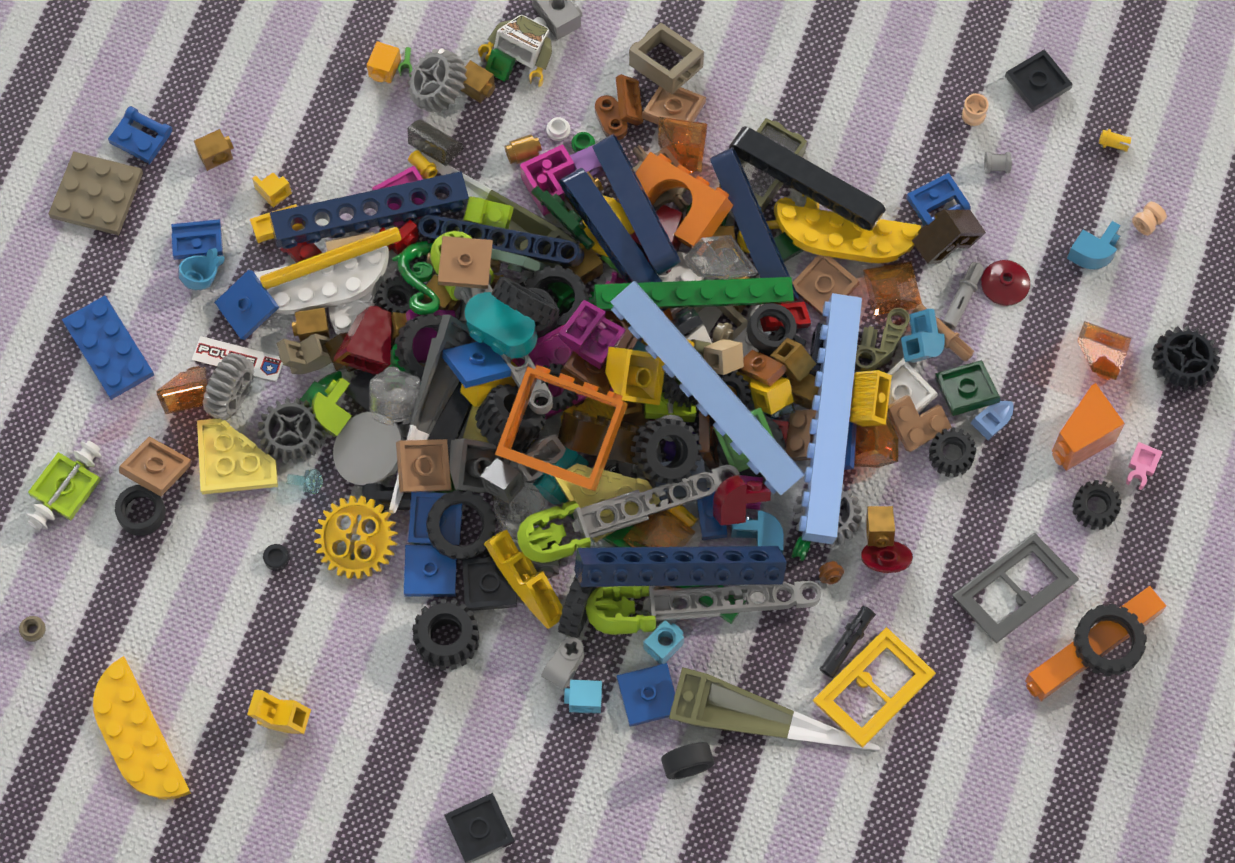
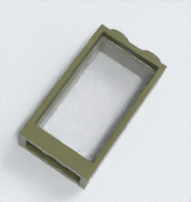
(764, 185)

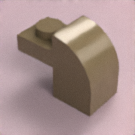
(306, 355)

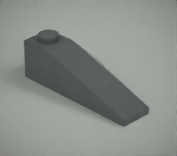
(468, 461)

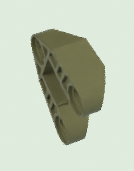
(889, 343)

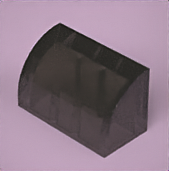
(433, 142)

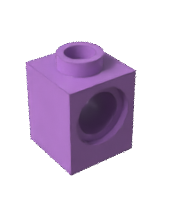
(588, 161)

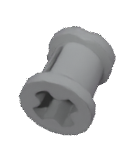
(997, 162)

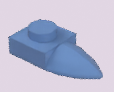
(993, 418)

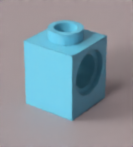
(658, 651)
(584, 696)

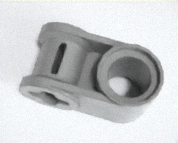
(561, 666)

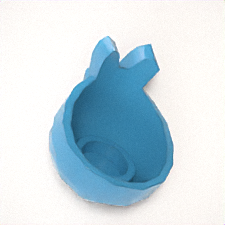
(200, 271)

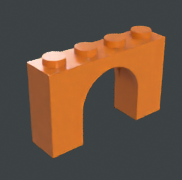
(708, 205)

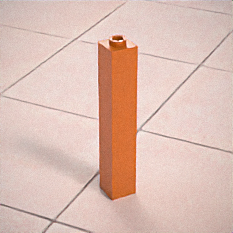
(1102, 639)

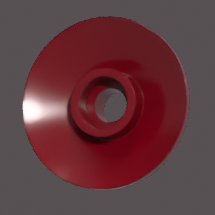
(1001, 291)
(888, 558)

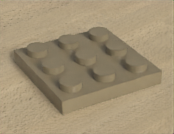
(95, 193)

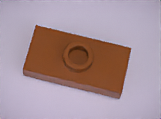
(629, 99)
(762, 368)

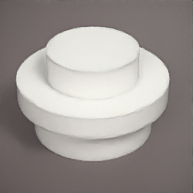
(558, 129)

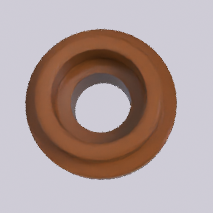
(830, 572)

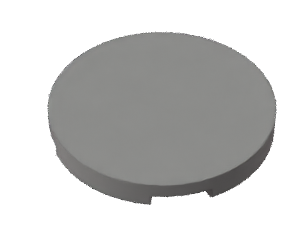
(366, 450)

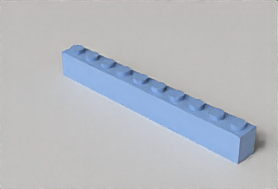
(707, 387)
(831, 419)

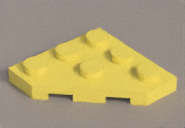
(231, 460)
(609, 486)

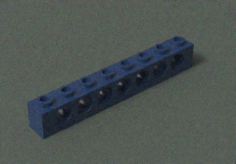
(355, 205)
(679, 566)

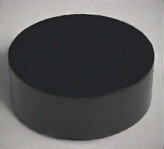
(276, 557)

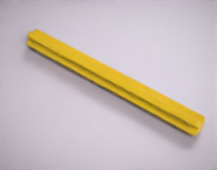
(330, 258)

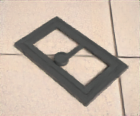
(1029, 605)

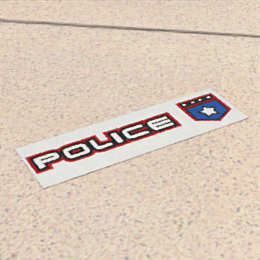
(212, 352)

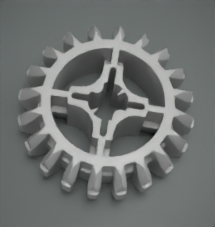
(437, 80)
(228, 386)
(844, 529)

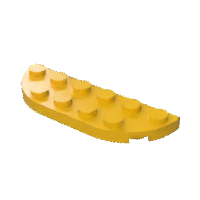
(834, 236)
(135, 735)

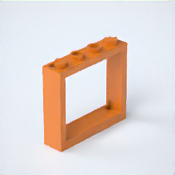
(565, 382)

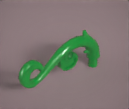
(421, 273)

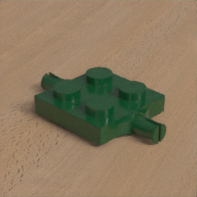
(560, 211)

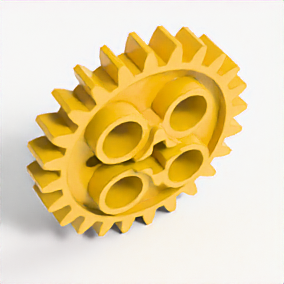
(333, 534)

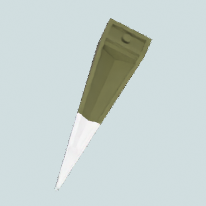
(521, 219)
(719, 705)

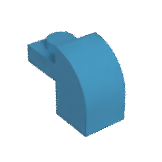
(1094, 252)
(925, 340)
(765, 529)

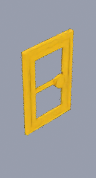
(855, 670)

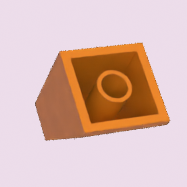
(1088, 430)

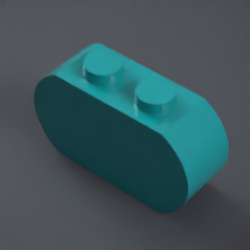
(500, 326)

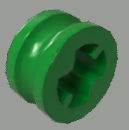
(801, 549)

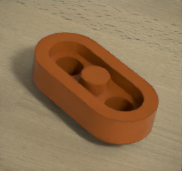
(610, 116)

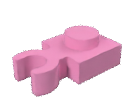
(1144, 463)

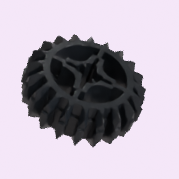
(1206, 363)

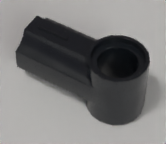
(383, 496)

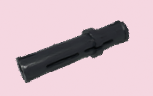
(863, 617)

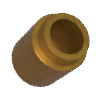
(523, 149)

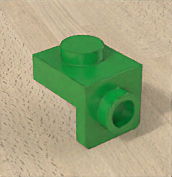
(564, 295)

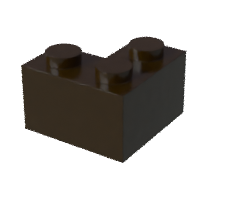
(946, 233)

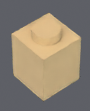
(724, 356)

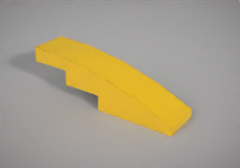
(524, 579)

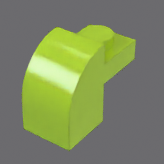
(488, 213)
(326, 410)

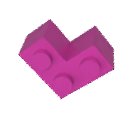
(546, 172)

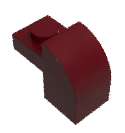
(732, 497)

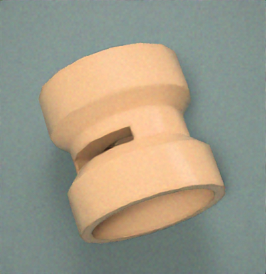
(975, 109)
(1151, 216)

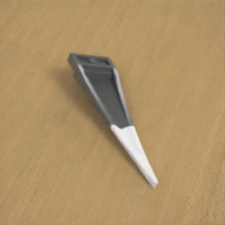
(436, 386)

